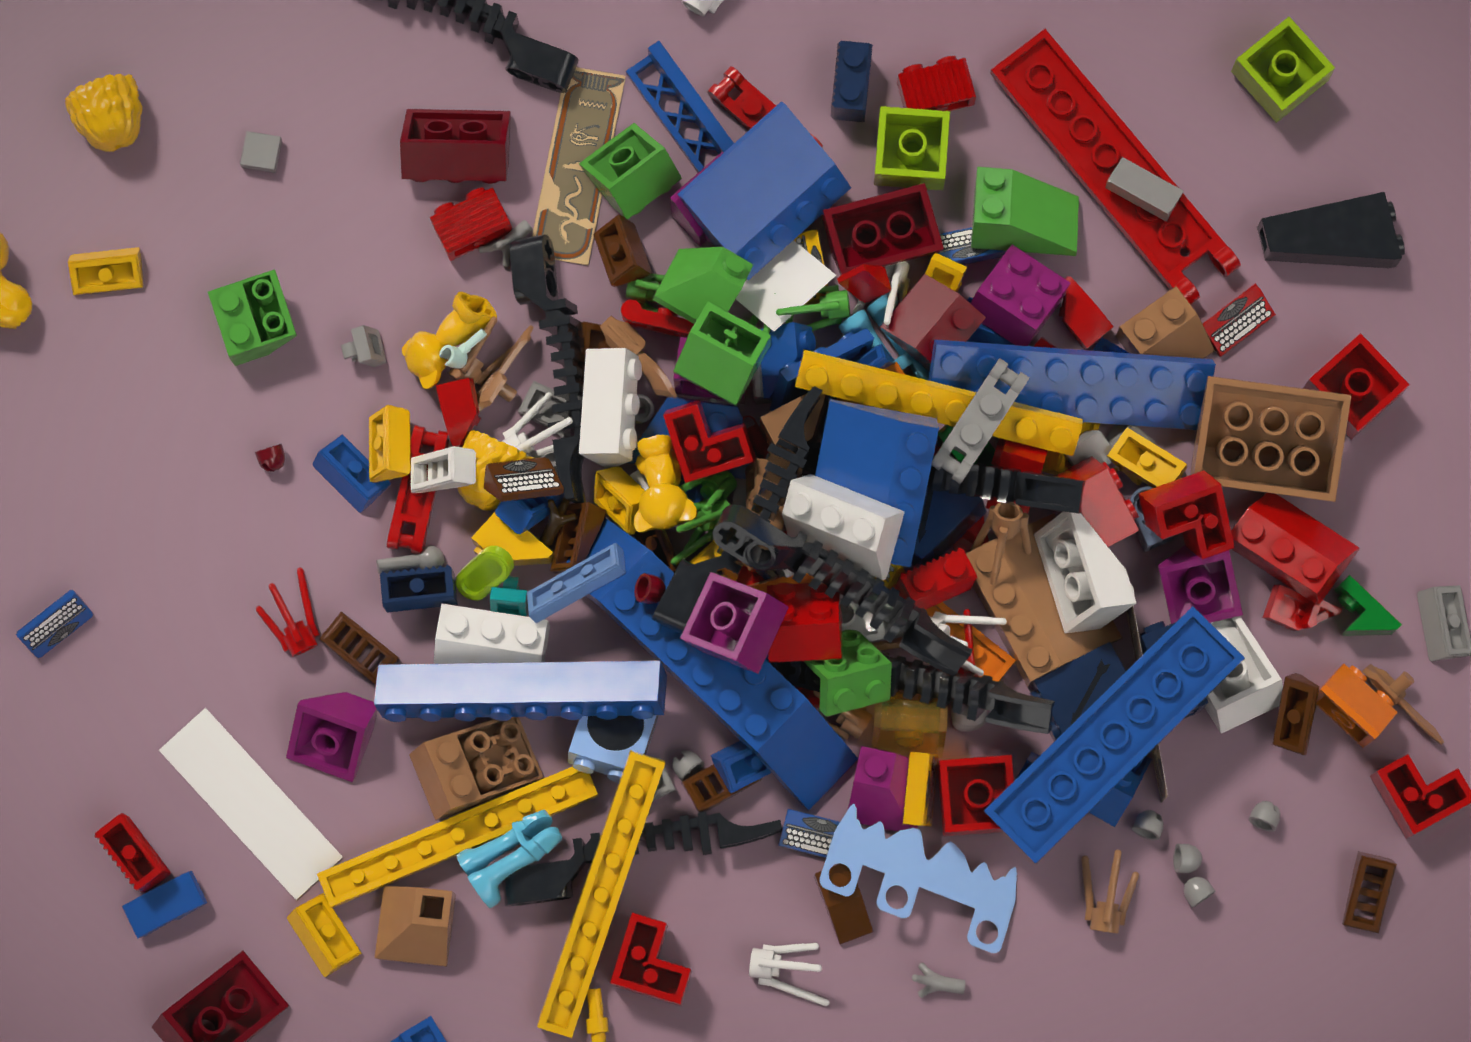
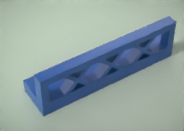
(688, 99)

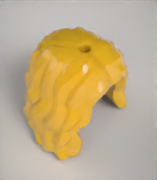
(106, 111)
(487, 451)

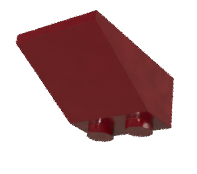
(224, 1007)

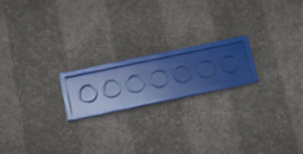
(1085, 382)
(1114, 734)

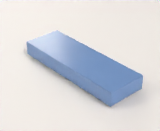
(576, 582)

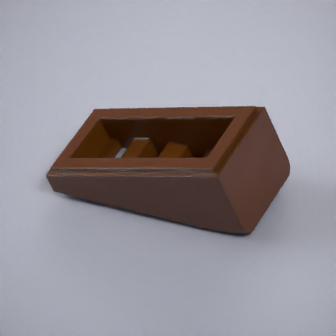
(577, 536)
(334, 630)
(716, 799)
(1388, 866)

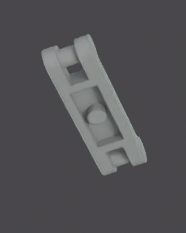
(979, 421)

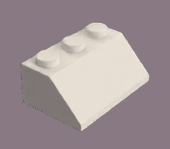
(609, 406)
(844, 522)
(488, 637)

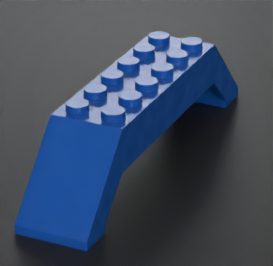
(757, 708)

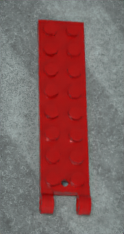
(1091, 144)

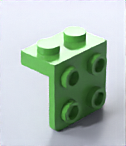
(856, 679)

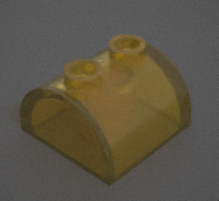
(909, 726)

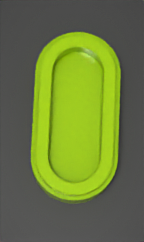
(484, 571)

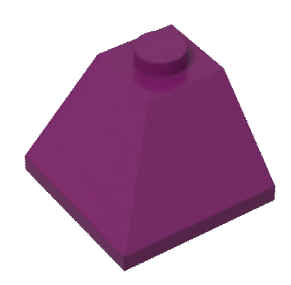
(1200, 583)
(332, 733)
(880, 788)

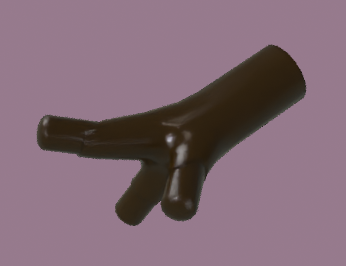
(556, 520)

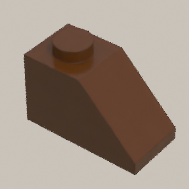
(845, 912)

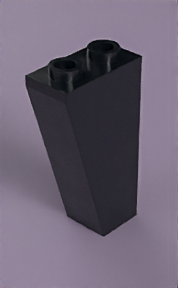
(1335, 233)

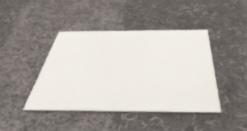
(794, 279)

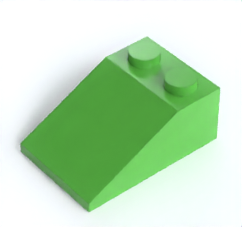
(1022, 213)

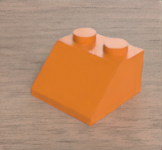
(1355, 705)

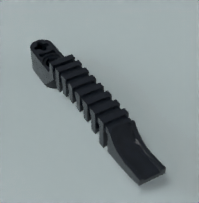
(528, 58)
(536, 283)
(784, 464)
(997, 483)
(742, 531)
(980, 694)
(554, 879)

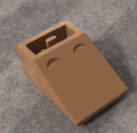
(474, 766)

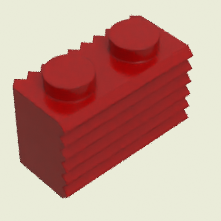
(937, 87)
(470, 222)
(938, 579)
(132, 853)

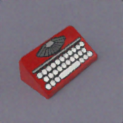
(1238, 320)

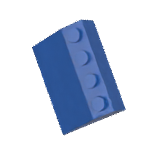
(765, 189)
(883, 458)

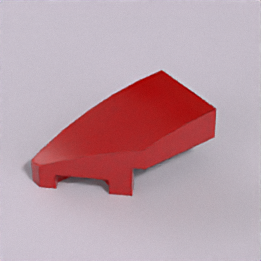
(1083, 316)
(459, 408)
(1295, 611)

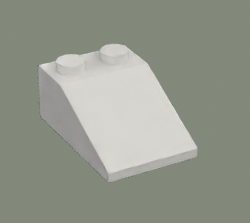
(1082, 574)
(1250, 687)

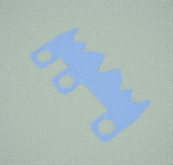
(906, 866)

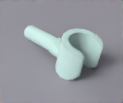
(458, 356)

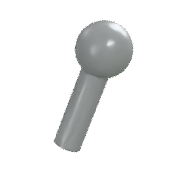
(429, 557)

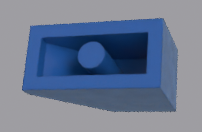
(786, 346)

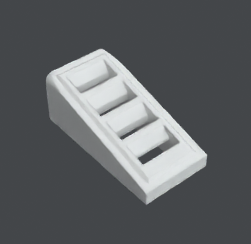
(446, 469)

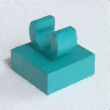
(509, 598)

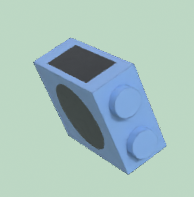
(605, 744)

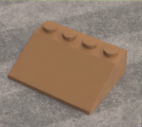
(1271, 438)
(1027, 603)

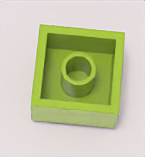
(1282, 69)
(911, 147)

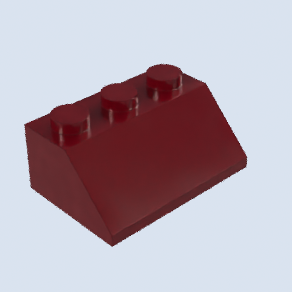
(455, 145)
(882, 229)

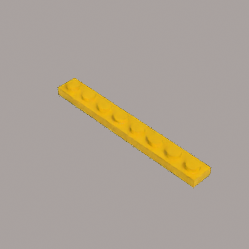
(932, 399)
(453, 835)
(600, 893)

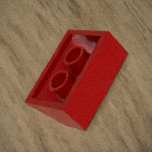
(1292, 546)

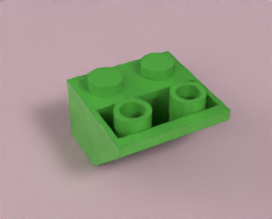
(252, 317)
(722, 353)

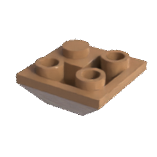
(415, 925)

